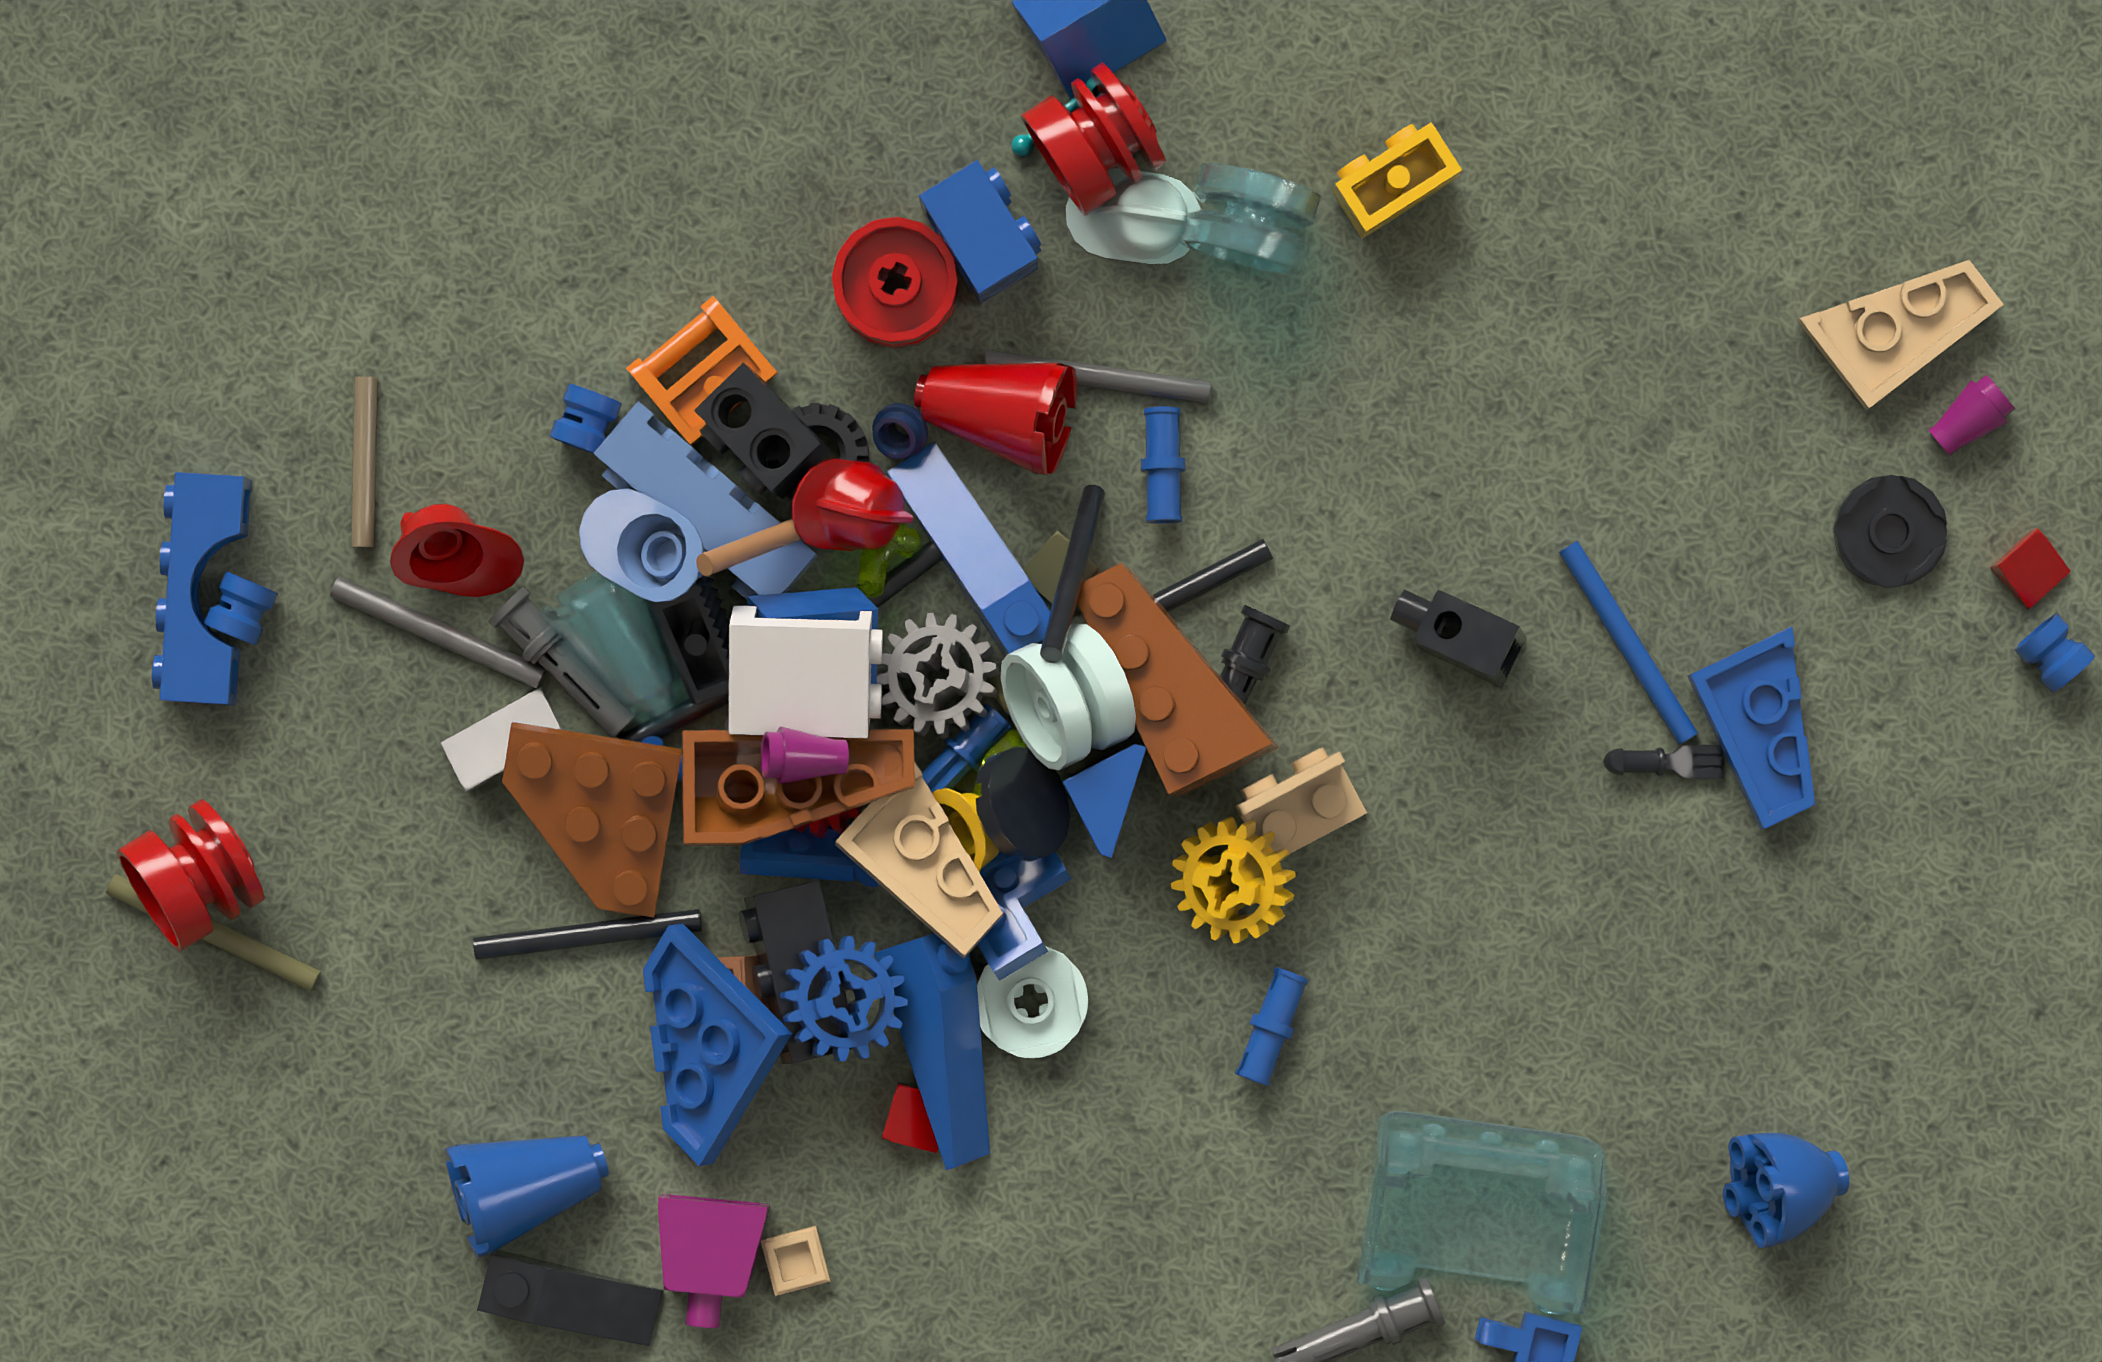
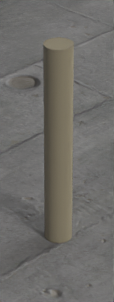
(364, 462)

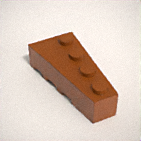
(1181, 704)

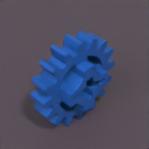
(851, 1024)

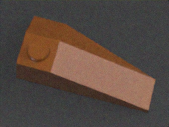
(734, 805)

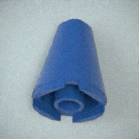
(520, 1184)

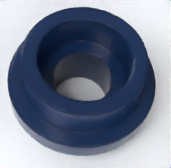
(890, 440)

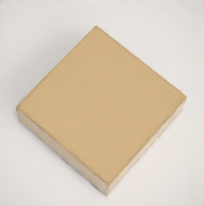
(795, 1260)

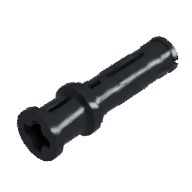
(1251, 651)

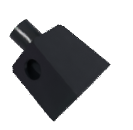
(1484, 645)

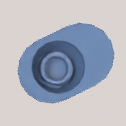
(641, 544)

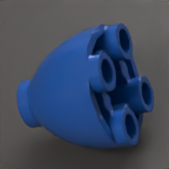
(1781, 1185)

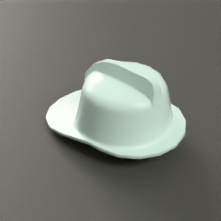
(1137, 224)

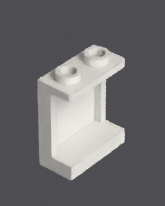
(802, 674)

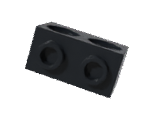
(769, 423)

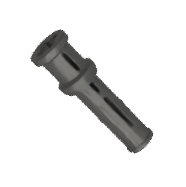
(542, 644)
(1383, 1321)

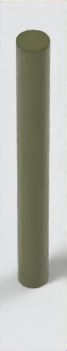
(234, 943)

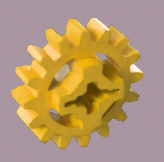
(1253, 869)

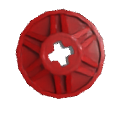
(1094, 138)
(186, 878)

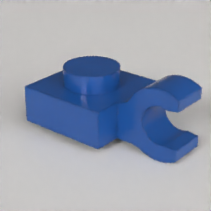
(1536, 1340)

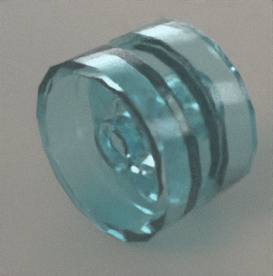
(1251, 210)

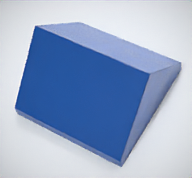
(1089, 32)
(1104, 794)

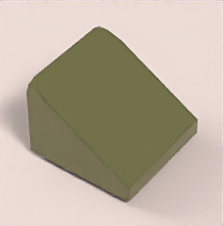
(1047, 565)

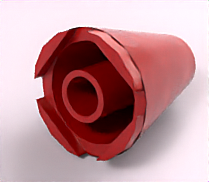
(1003, 408)

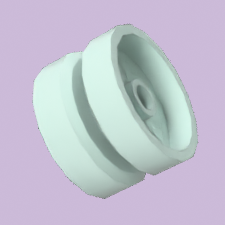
(1068, 703)

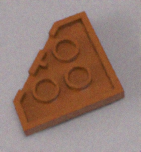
(598, 807)

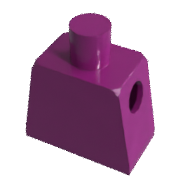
(708, 1250)

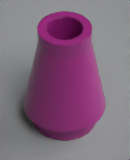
(1973, 414)
(799, 755)

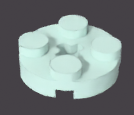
(1057, 1019)

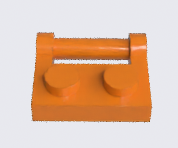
(693, 388)

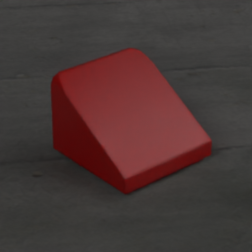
(2031, 568)
(909, 1120)

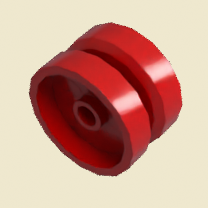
(890, 249)

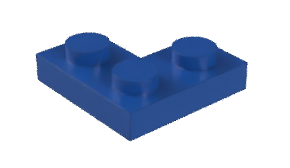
(1014, 886)

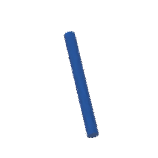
(1628, 642)

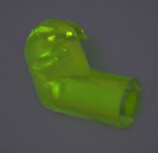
(874, 563)

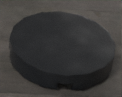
(1871, 538)
(1022, 804)

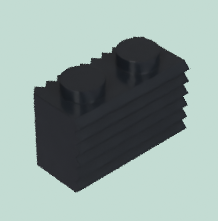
(697, 639)

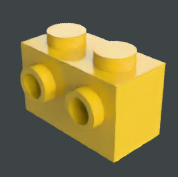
(1396, 180)

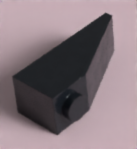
(568, 1298)

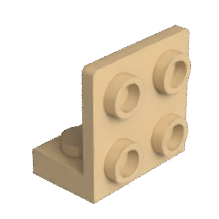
(1303, 805)

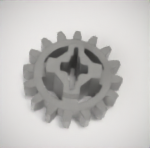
(929, 697)

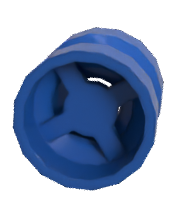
(584, 418)
(240, 608)
(2057, 656)

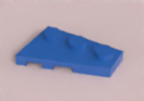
(1759, 725)

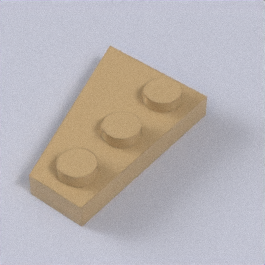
(1899, 330)
(922, 864)

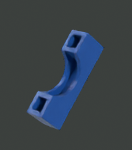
(205, 517)

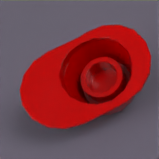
(848, 506)
(454, 555)

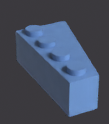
(662, 465)

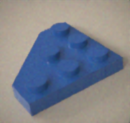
(716, 1042)

